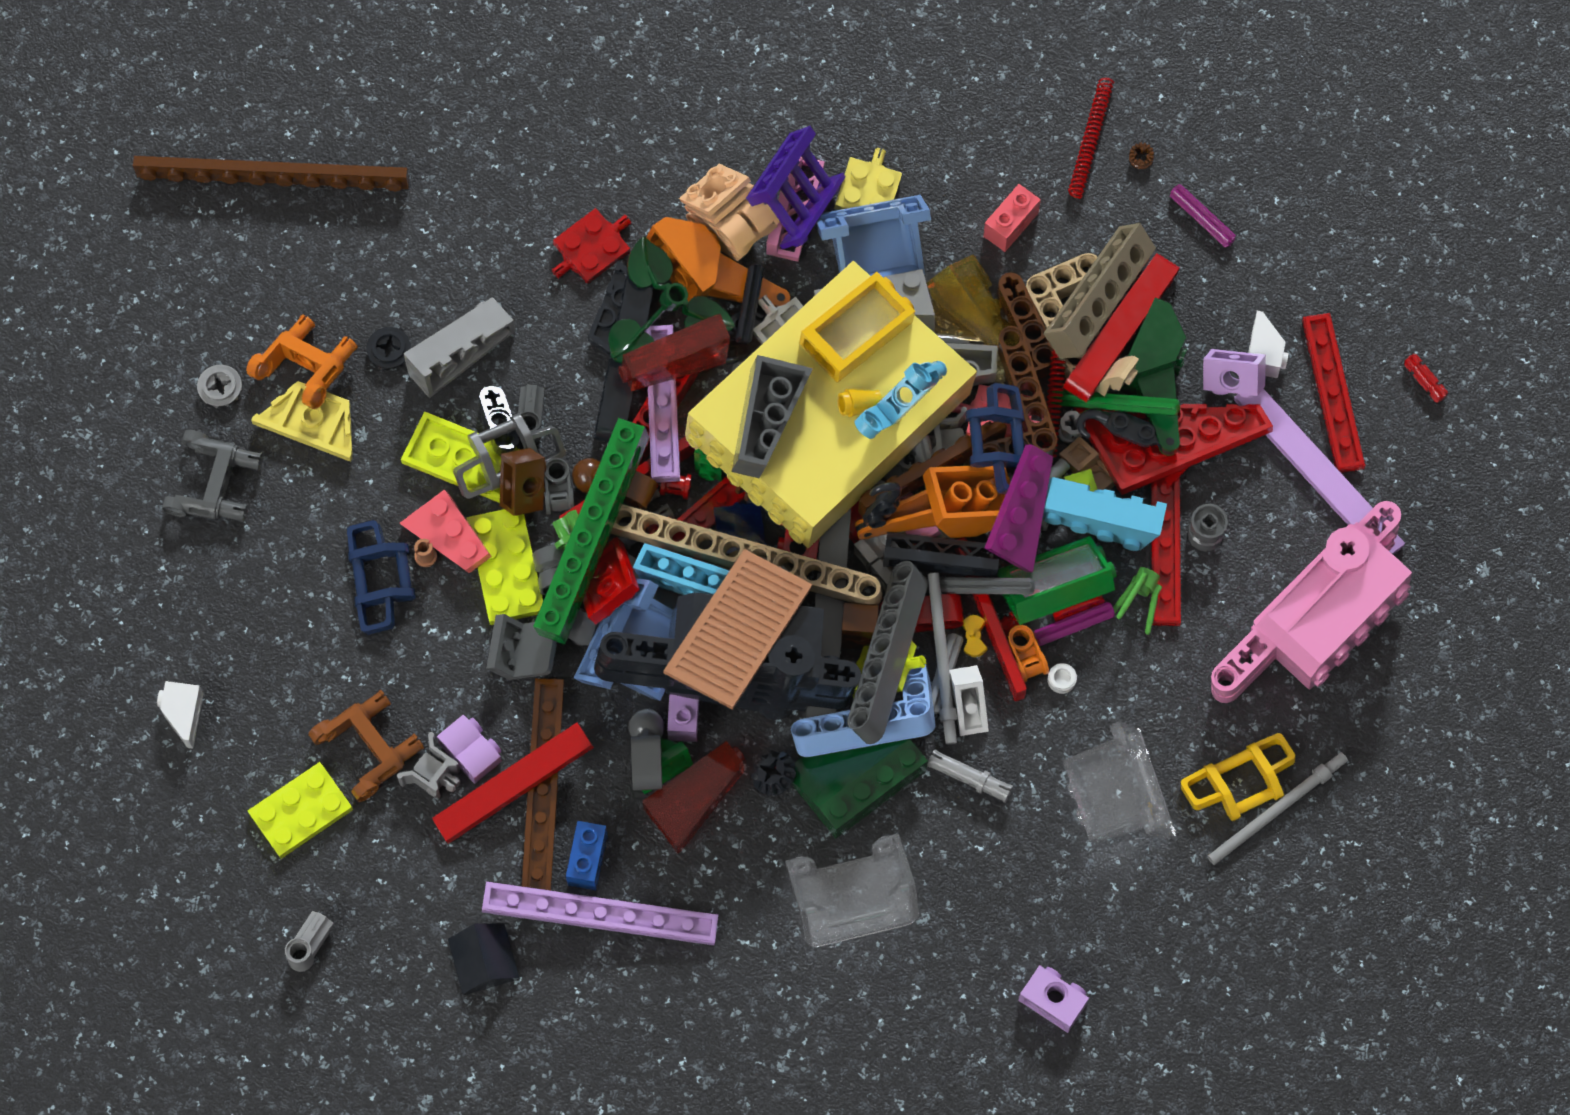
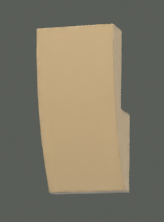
(1121, 372)

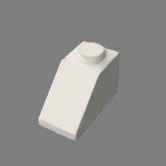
(1268, 342)
(969, 700)
(182, 709)

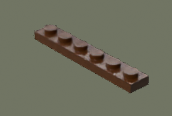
(952, 456)

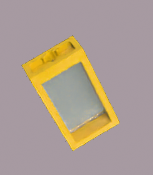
(857, 326)

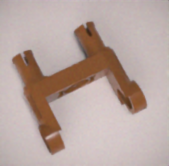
(390, 758)

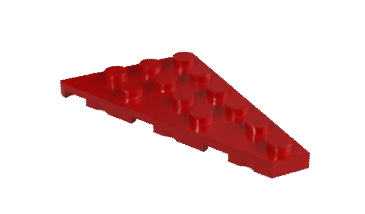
(1202, 435)

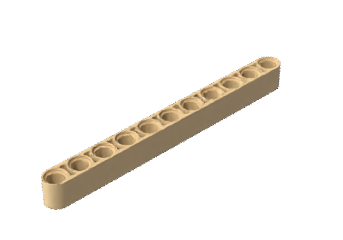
(722, 542)

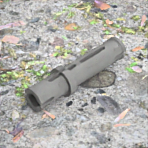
(980, 780)

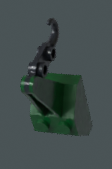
(1160, 357)

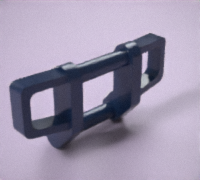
(992, 412)
(388, 595)

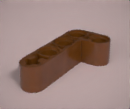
(1027, 324)

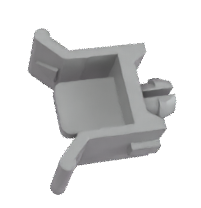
(948, 432)
(433, 771)

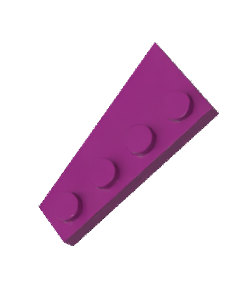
(1021, 513)

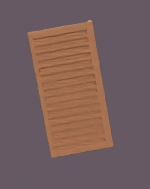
(738, 629)

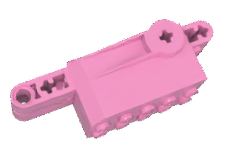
(1324, 607)

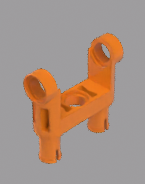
(290, 346)

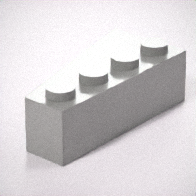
(458, 346)

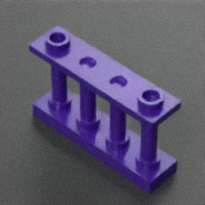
(776, 178)

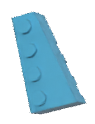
(1103, 514)

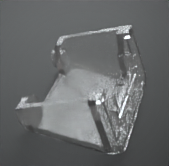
(854, 895)

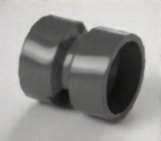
(1207, 527)
(546, 563)

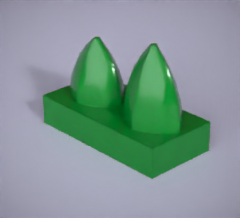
(674, 759)

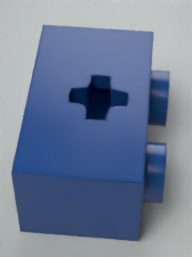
(586, 855)

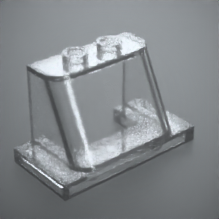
(1118, 788)

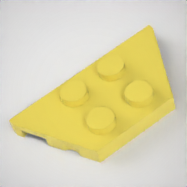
(320, 428)

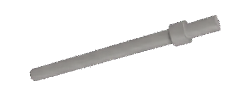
(948, 714)
(1320, 775)

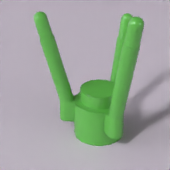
(1143, 584)

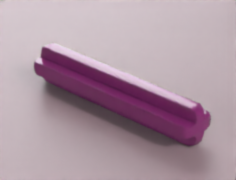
(1202, 215)
(1074, 623)

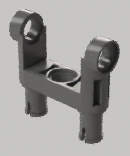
(213, 504)

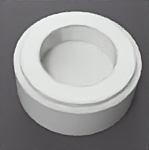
(1062, 678)

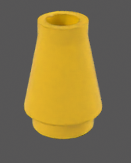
(854, 401)

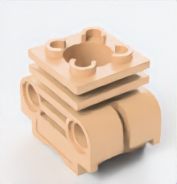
(722, 207)

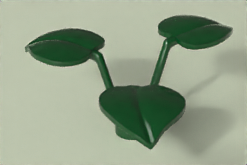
(652, 266)

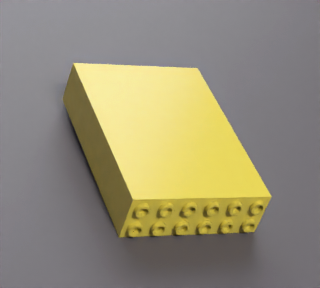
(821, 455)

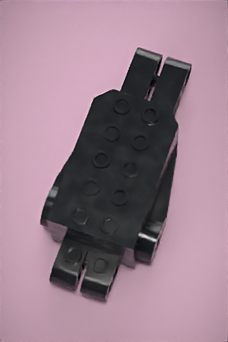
(786, 681)

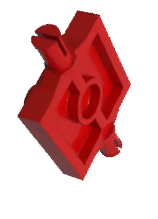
(591, 246)

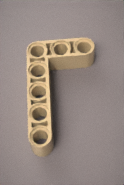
(1056, 291)

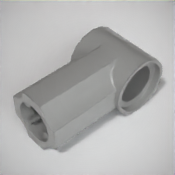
(309, 939)

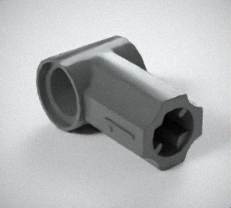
(531, 406)

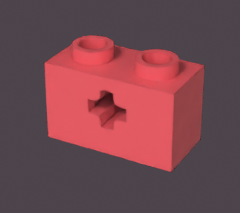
(1011, 217)

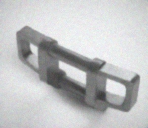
(482, 456)

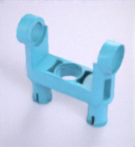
(891, 409)

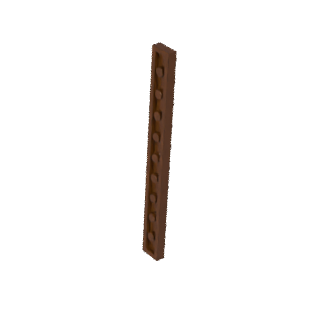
(264, 172)

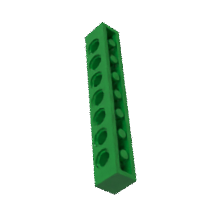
(591, 531)

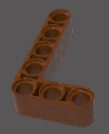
(1031, 405)

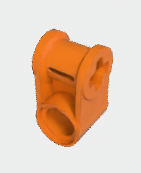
(1028, 657)

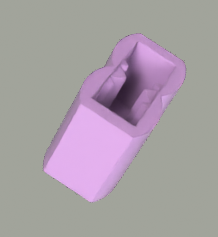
(469, 748)

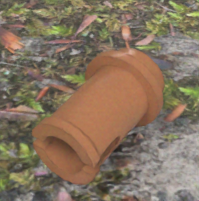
(424, 553)

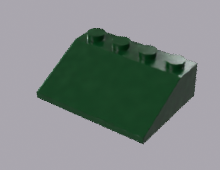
(856, 781)

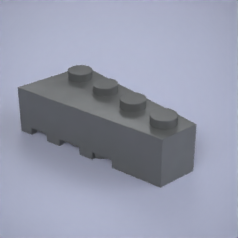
(768, 404)

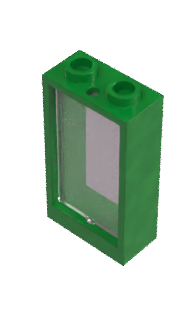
(1061, 580)

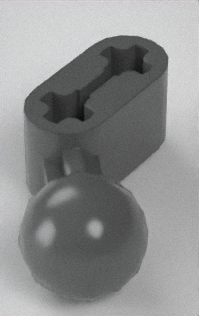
(646, 733)

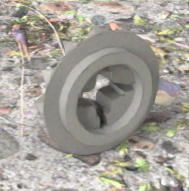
(207, 383)

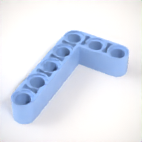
(907, 720)

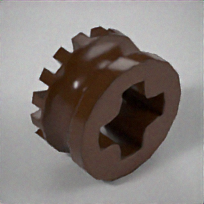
(1142, 148)

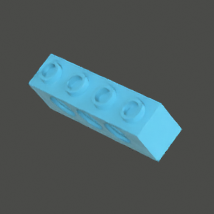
(677, 571)

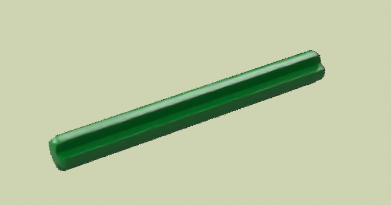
(1120, 402)

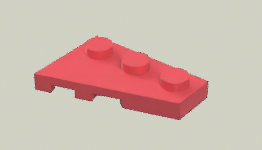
(448, 532)

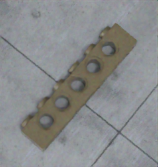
(1100, 291)

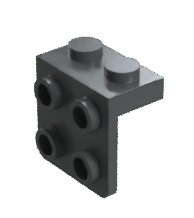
(519, 650)

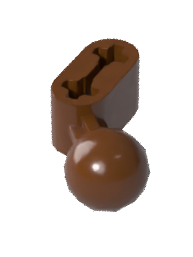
(639, 492)

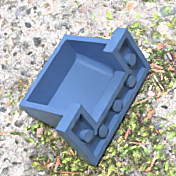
(877, 235)
(636, 616)

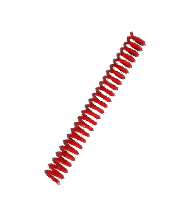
(1076, 183)
(1051, 394)

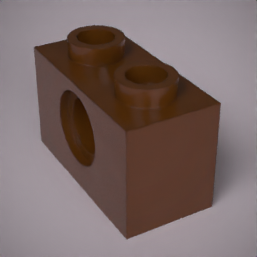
(522, 481)
(858, 625)

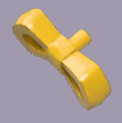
(974, 646)

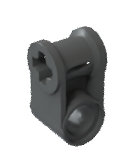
(558, 491)

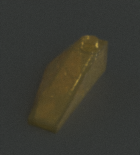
(966, 295)

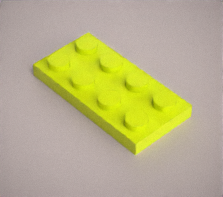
(441, 447)
(510, 574)

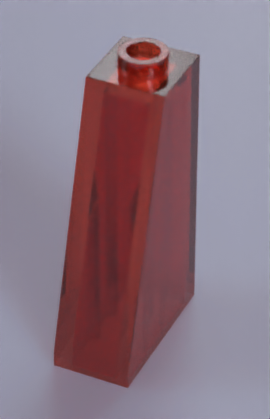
(677, 355)
(694, 794)

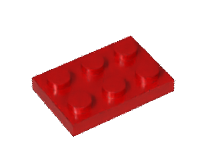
(611, 582)

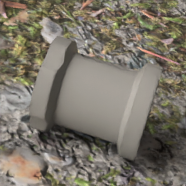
(1065, 431)

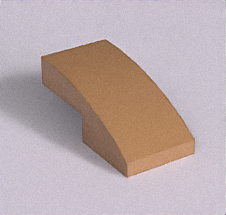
(1083, 457)

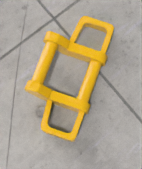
(1223, 794)

